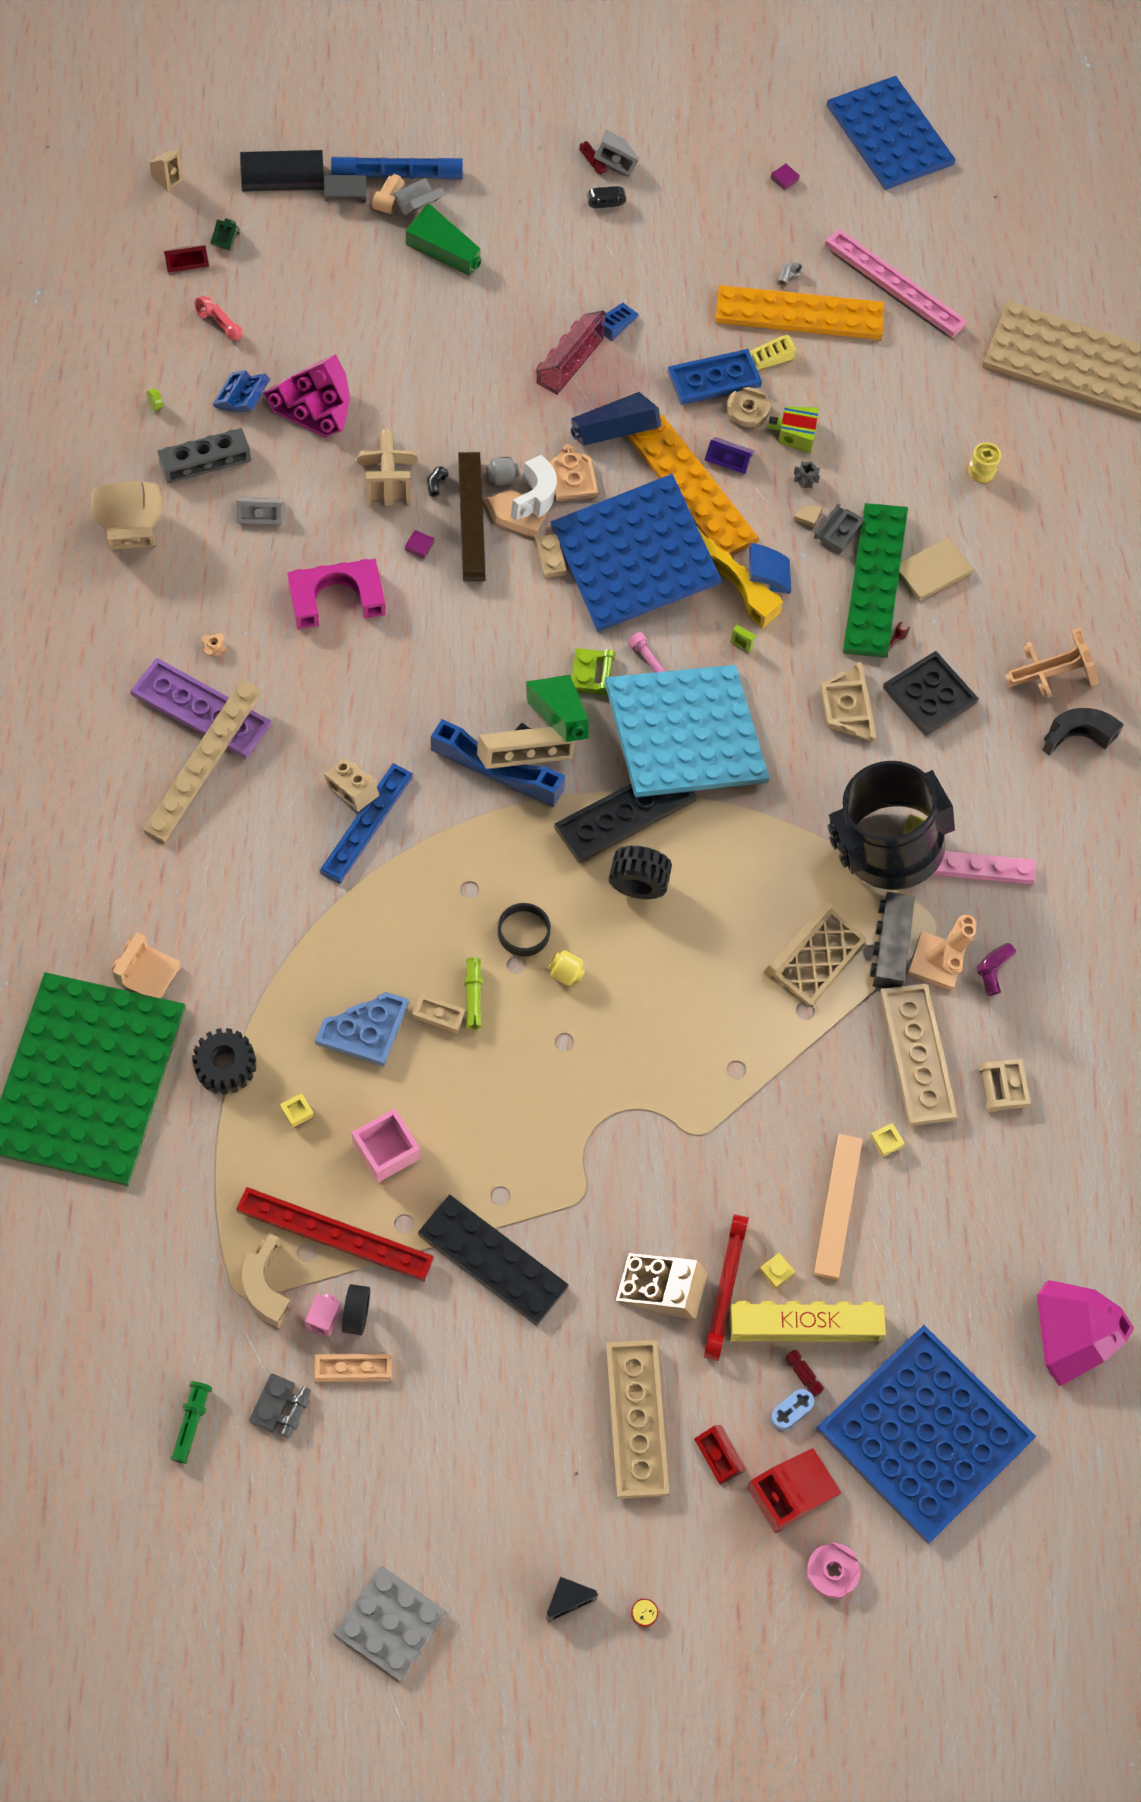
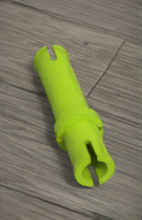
(473, 993)

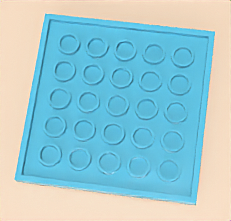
(686, 730)

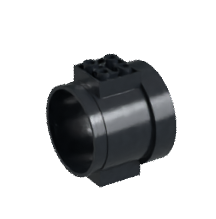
(898, 860)

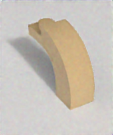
(262, 1299)

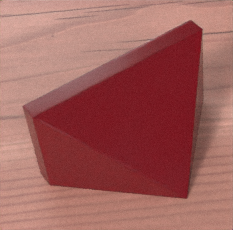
(186, 258)

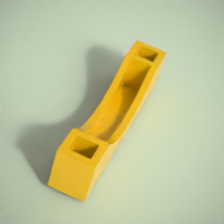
(759, 601)

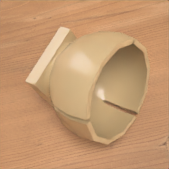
(128, 514)

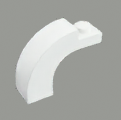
(542, 479)

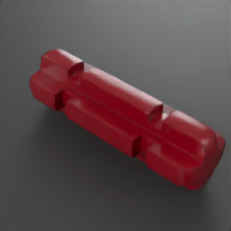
(589, 153)
(804, 1373)

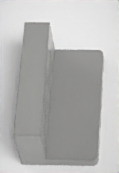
(416, 196)
(259, 510)

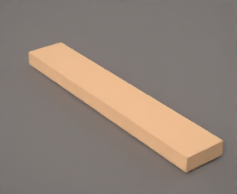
(837, 1207)

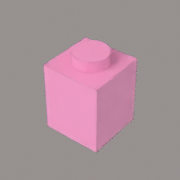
(323, 1314)

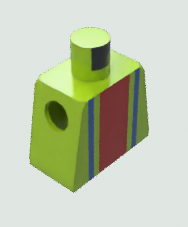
(796, 427)

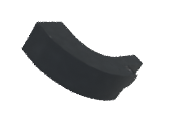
(1083, 722)

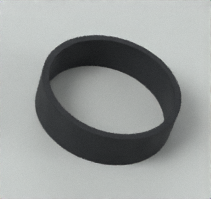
(528, 908)

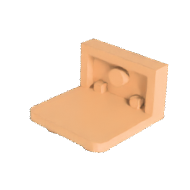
(144, 968)

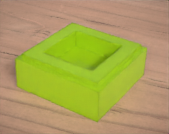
(743, 638)

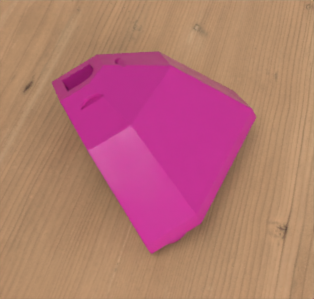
(313, 397)
(1078, 1329)

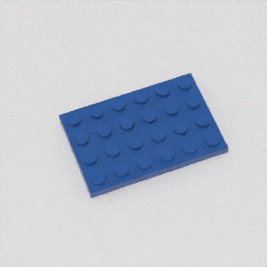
(890, 132)

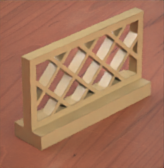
(797, 945)

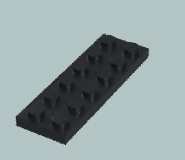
(616, 819)
(493, 1259)

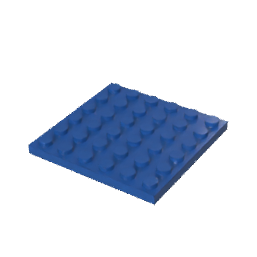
(635, 552)
(926, 1434)

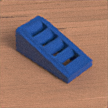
(613, 331)

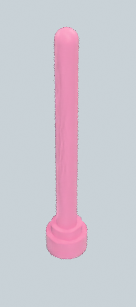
(639, 643)

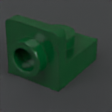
(225, 234)

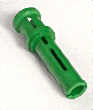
(193, 1410)

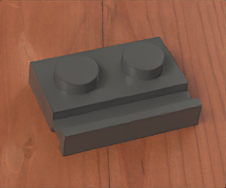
(839, 528)

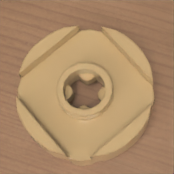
(744, 417)

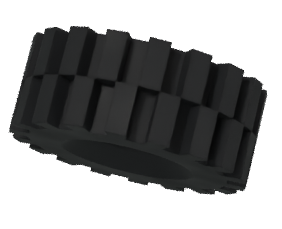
(226, 1077)

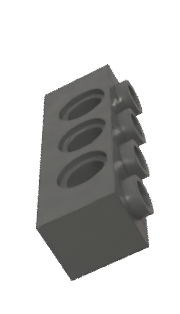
(204, 455)

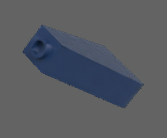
(616, 419)

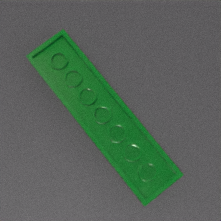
(875, 580)

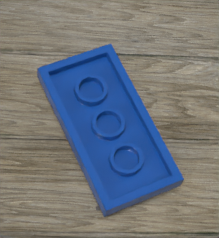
(714, 376)

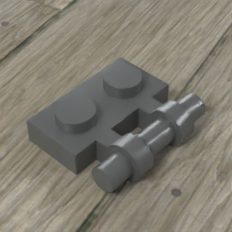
(273, 1402)

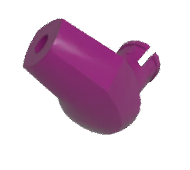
(990, 965)

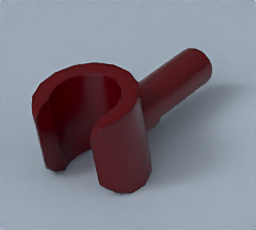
(898, 634)

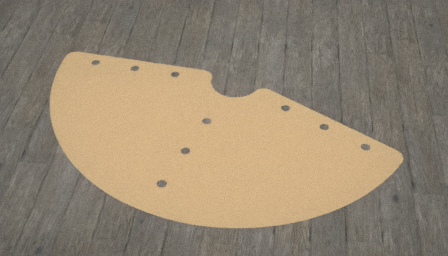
(653, 1022)

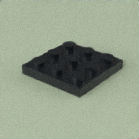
(930, 693)

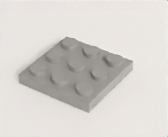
(390, 1623)

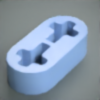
(788, 1405)

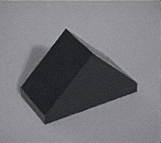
(568, 1598)

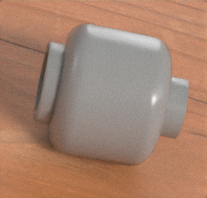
(502, 471)

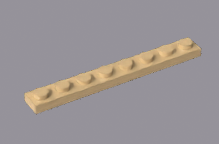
(202, 761)

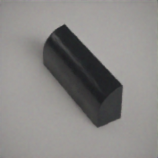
(282, 170)

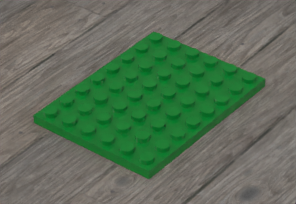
(86, 1078)

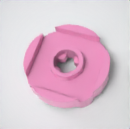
(847, 1564)

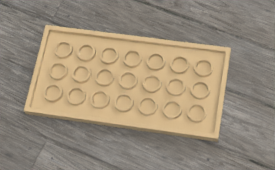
(1067, 358)

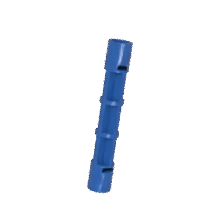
(404, 167)

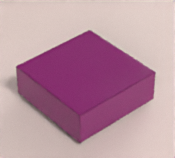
(785, 176)
(419, 544)

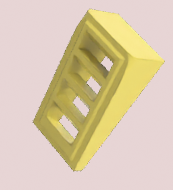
(785, 349)

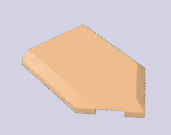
(574, 476)
(500, 511)

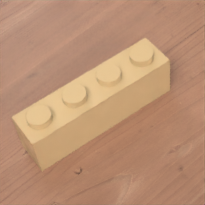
(523, 747)

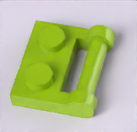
(585, 668)

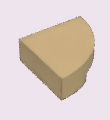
(808, 515)

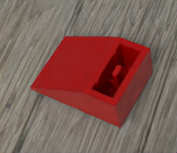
(793, 1489)

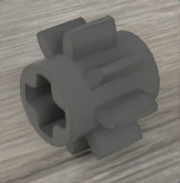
(806, 474)

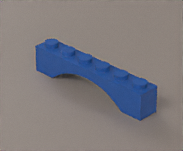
(531, 780)

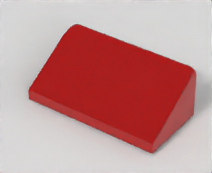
(720, 1454)

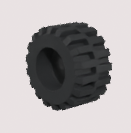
(640, 872)

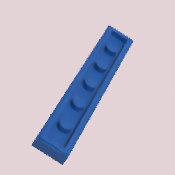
(366, 824)

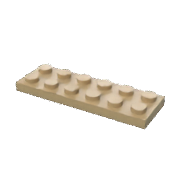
(918, 1055)
(637, 1419)

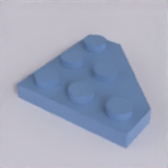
(365, 1029)

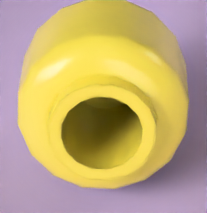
(566, 967)

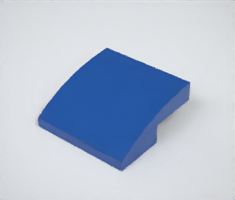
(241, 391)
(769, 568)

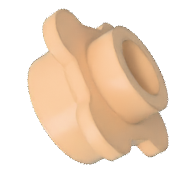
(214, 650)

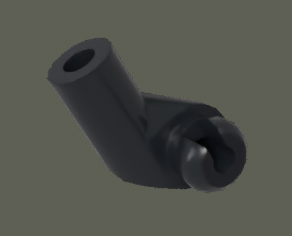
(433, 479)

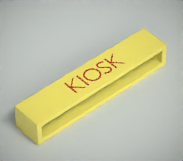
(807, 1322)

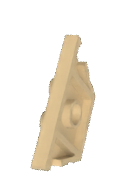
(848, 704)

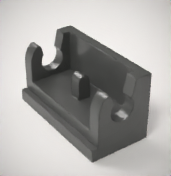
(345, 186)

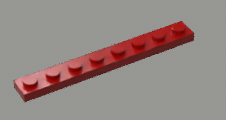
(335, 1234)

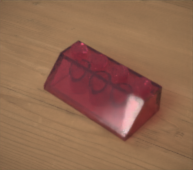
(571, 352)

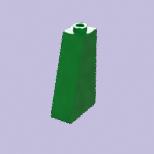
(443, 241)
(559, 706)

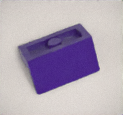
(729, 455)

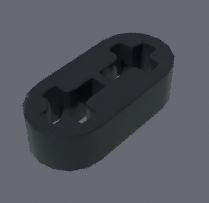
(606, 197)

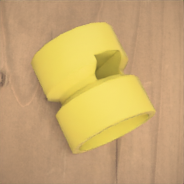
(984, 462)

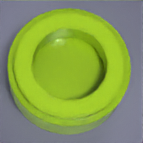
(154, 399)

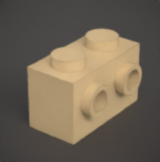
(352, 784)

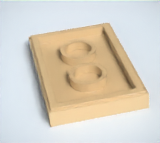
(934, 569)

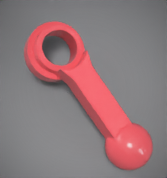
(206, 308)

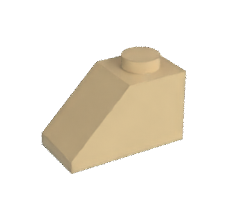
(167, 169)

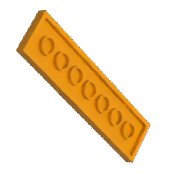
(799, 312)
(708, 504)

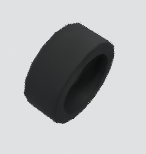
(356, 1309)

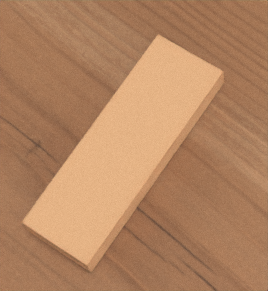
(352, 1367)

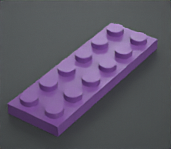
(195, 704)

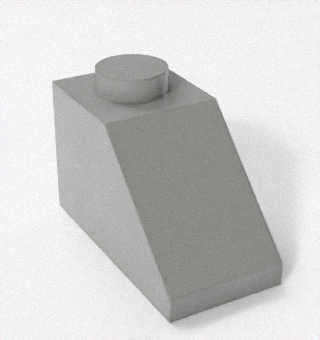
(616, 153)

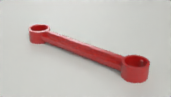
(726, 1287)

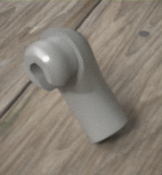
(789, 271)

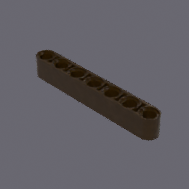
(471, 516)

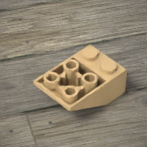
(663, 1285)

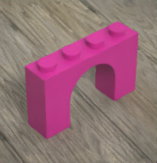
(358, 575)

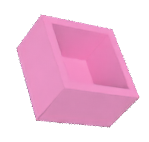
(386, 1145)

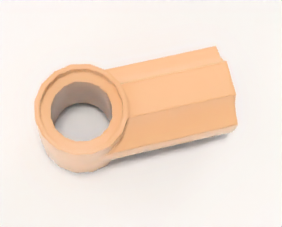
(384, 199)

